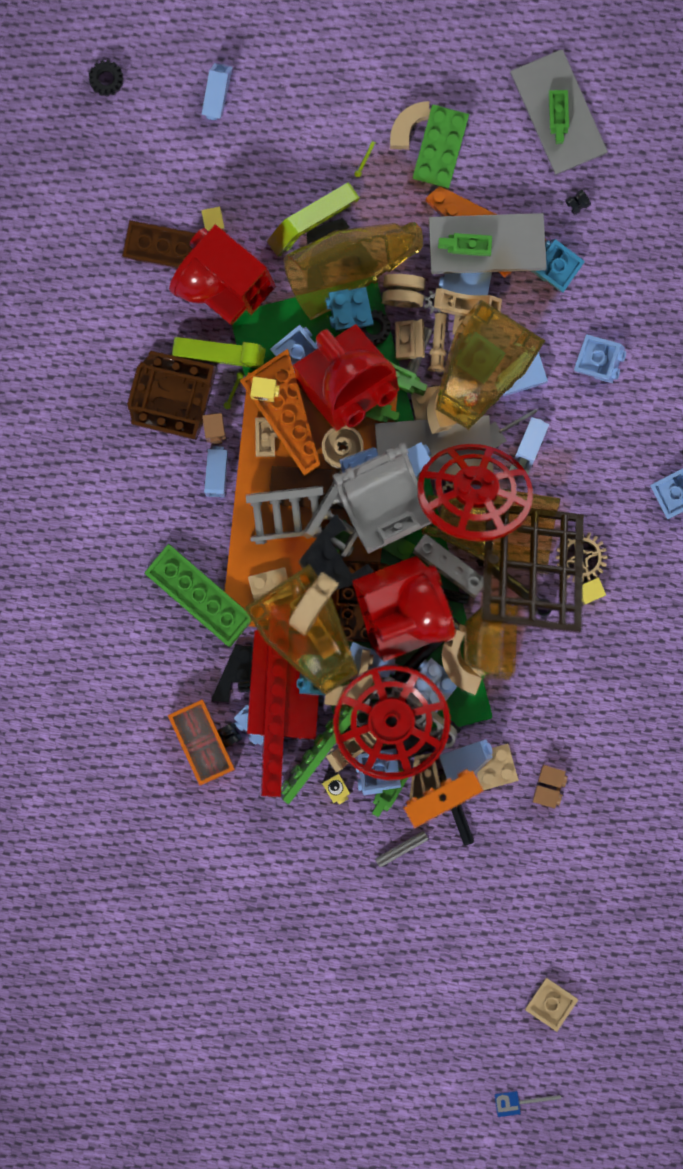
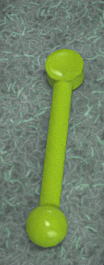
(358, 173)
(227, 405)

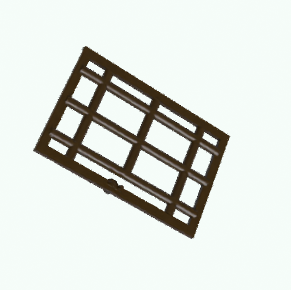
(562, 607)

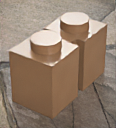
(214, 428)
(547, 796)

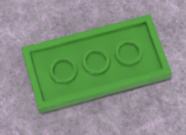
(440, 146)

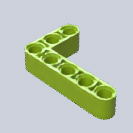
(310, 217)
(243, 355)

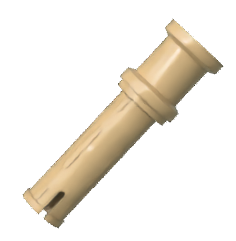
(438, 352)

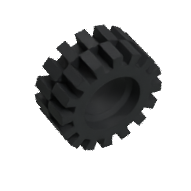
(102, 67)
(385, 328)

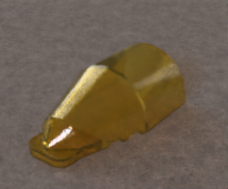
(348, 261)

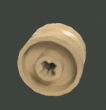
(403, 290)
(333, 440)

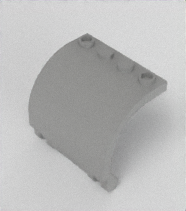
(382, 498)

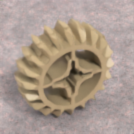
(597, 552)

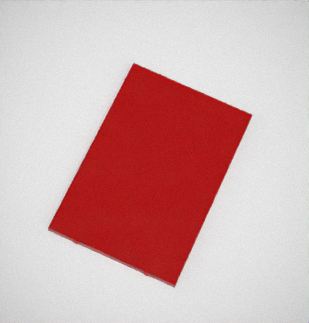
(300, 709)

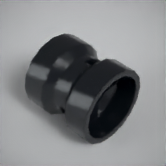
(578, 202)
(228, 730)

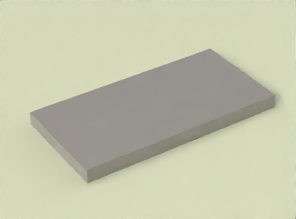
(583, 138)
(516, 243)
(413, 432)

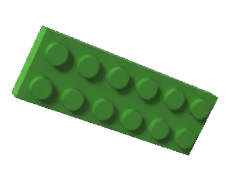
(199, 595)
(314, 757)

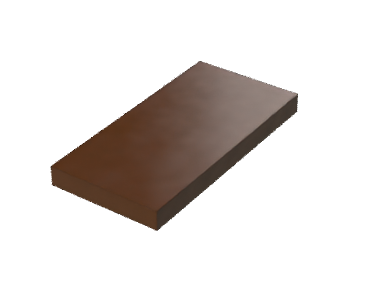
(156, 244)
(292, 477)

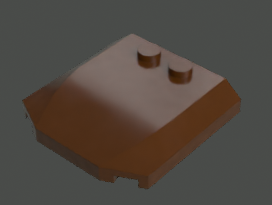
(171, 394)

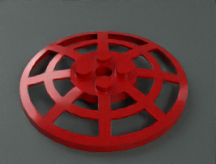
(473, 497)
(394, 733)

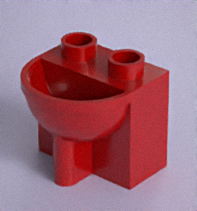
(222, 276)
(346, 377)
(404, 608)

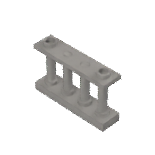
(275, 497)
(324, 513)
(449, 566)

